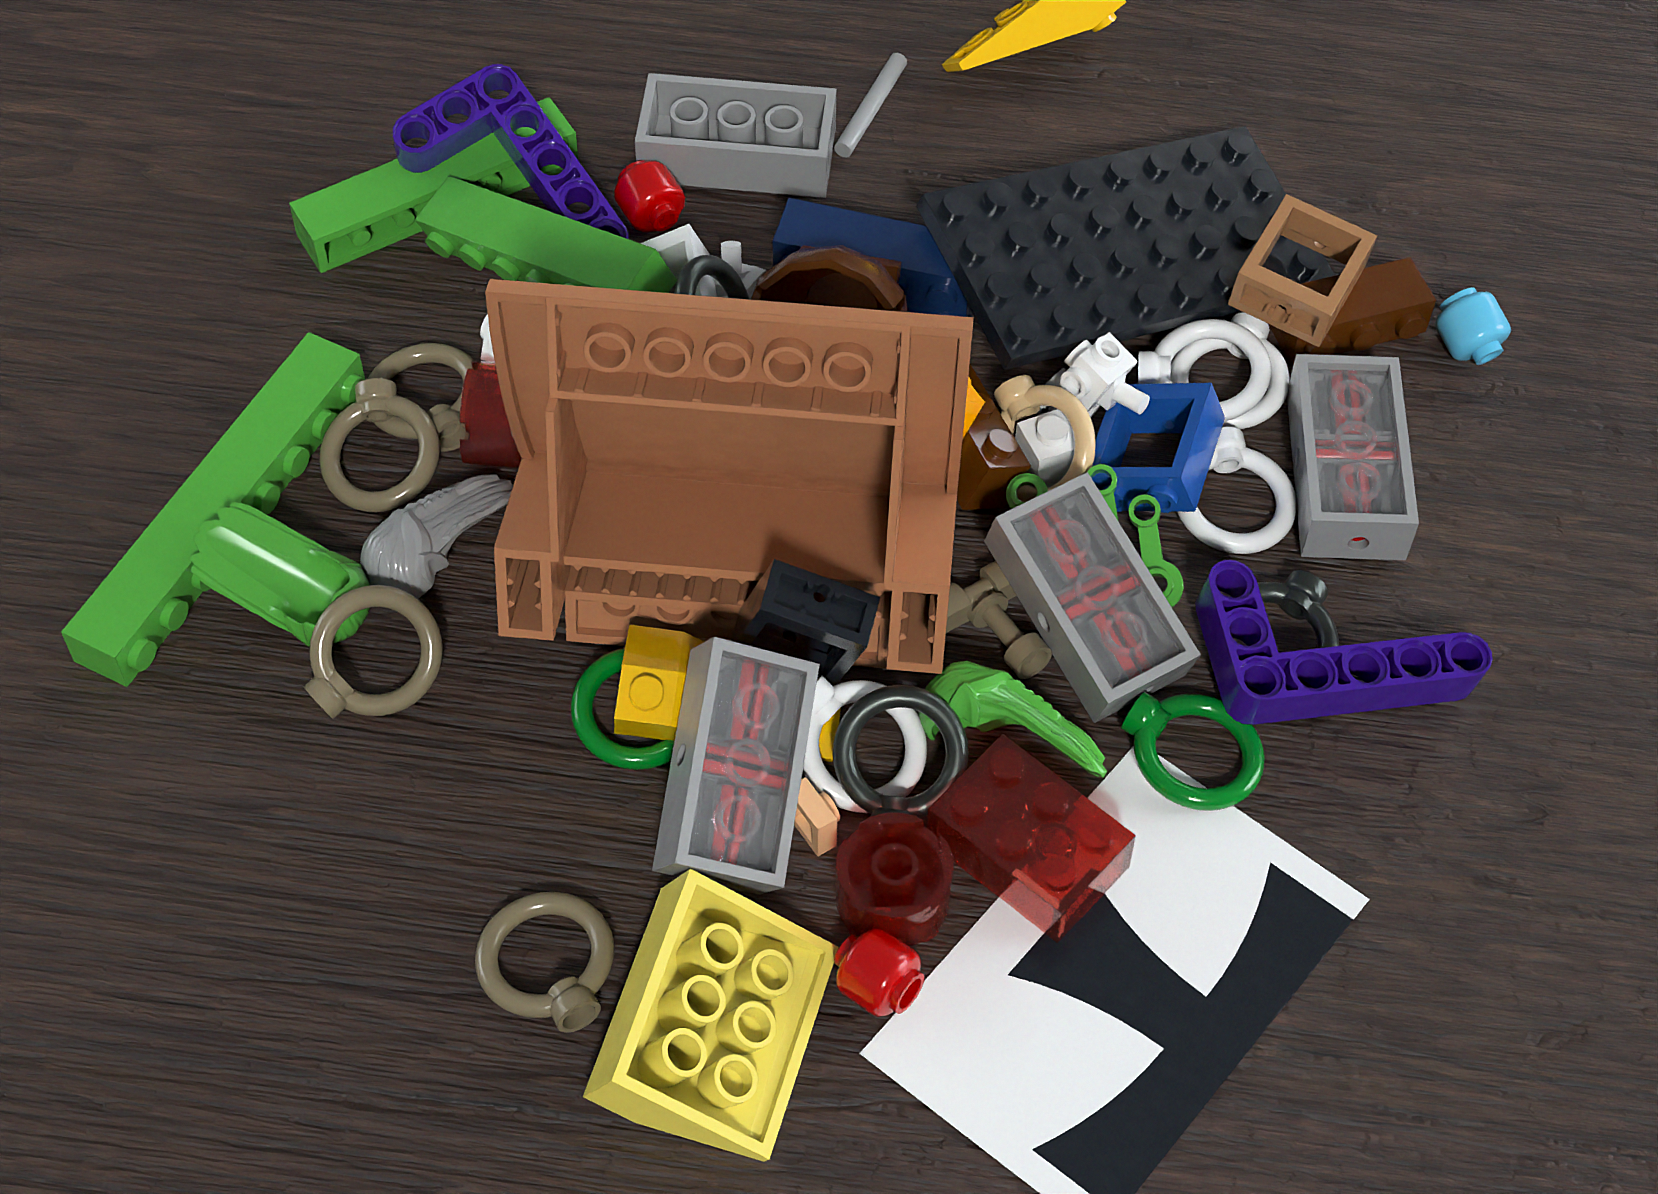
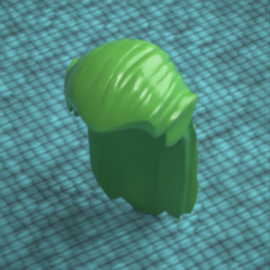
(275, 570)
(993, 699)

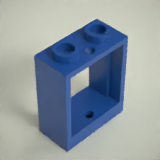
(1171, 409)

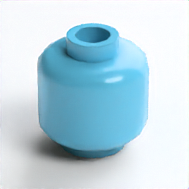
(1472, 326)

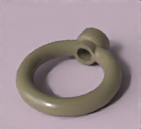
(379, 402)
(445, 417)
(331, 689)
(568, 1001)

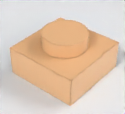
(816, 818)

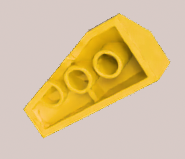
(1030, 26)
(654, 686)

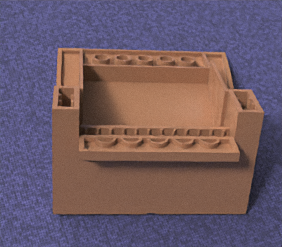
(705, 439)

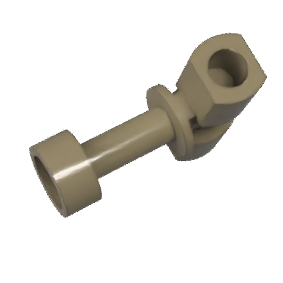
(985, 606)

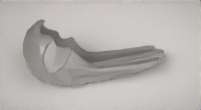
(416, 539)

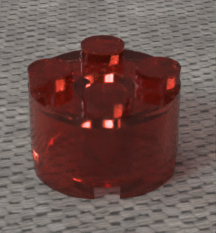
(486, 420)
(894, 878)

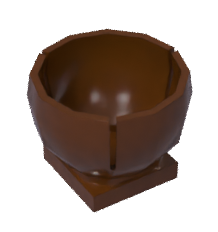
(833, 278)

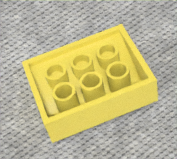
(712, 1019)

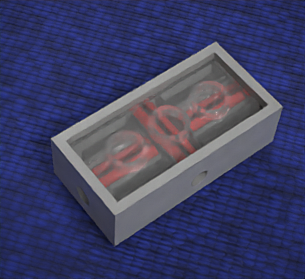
(1351, 457)
(1091, 597)
(736, 766)

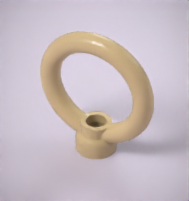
(1022, 400)

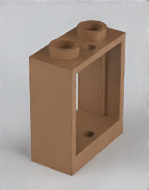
(1307, 311)

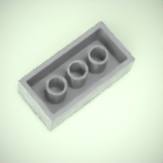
(739, 133)

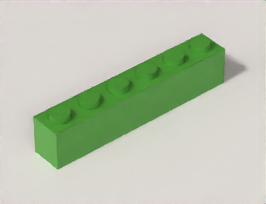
(384, 201)
(535, 243)

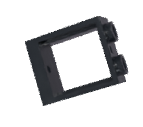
(823, 632)

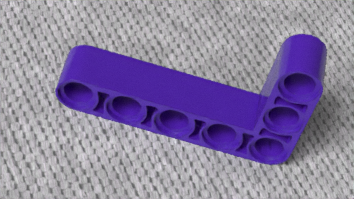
(503, 119)
(1325, 669)

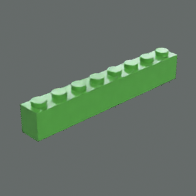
(250, 465)

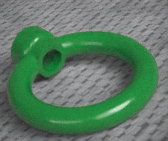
(1149, 719)
(592, 737)

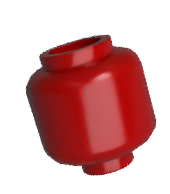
(649, 196)
(878, 972)

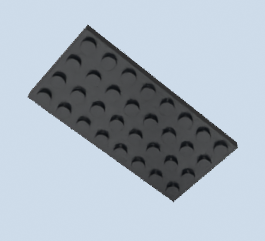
(1112, 243)

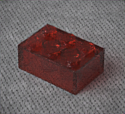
(1031, 837)

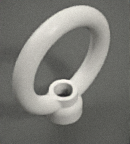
(1156, 365)
(1279, 379)
(1229, 457)
(826, 703)

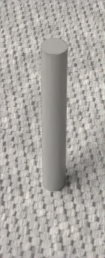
(870, 105)

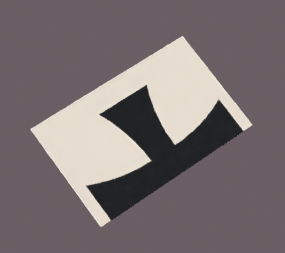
(1109, 1044)

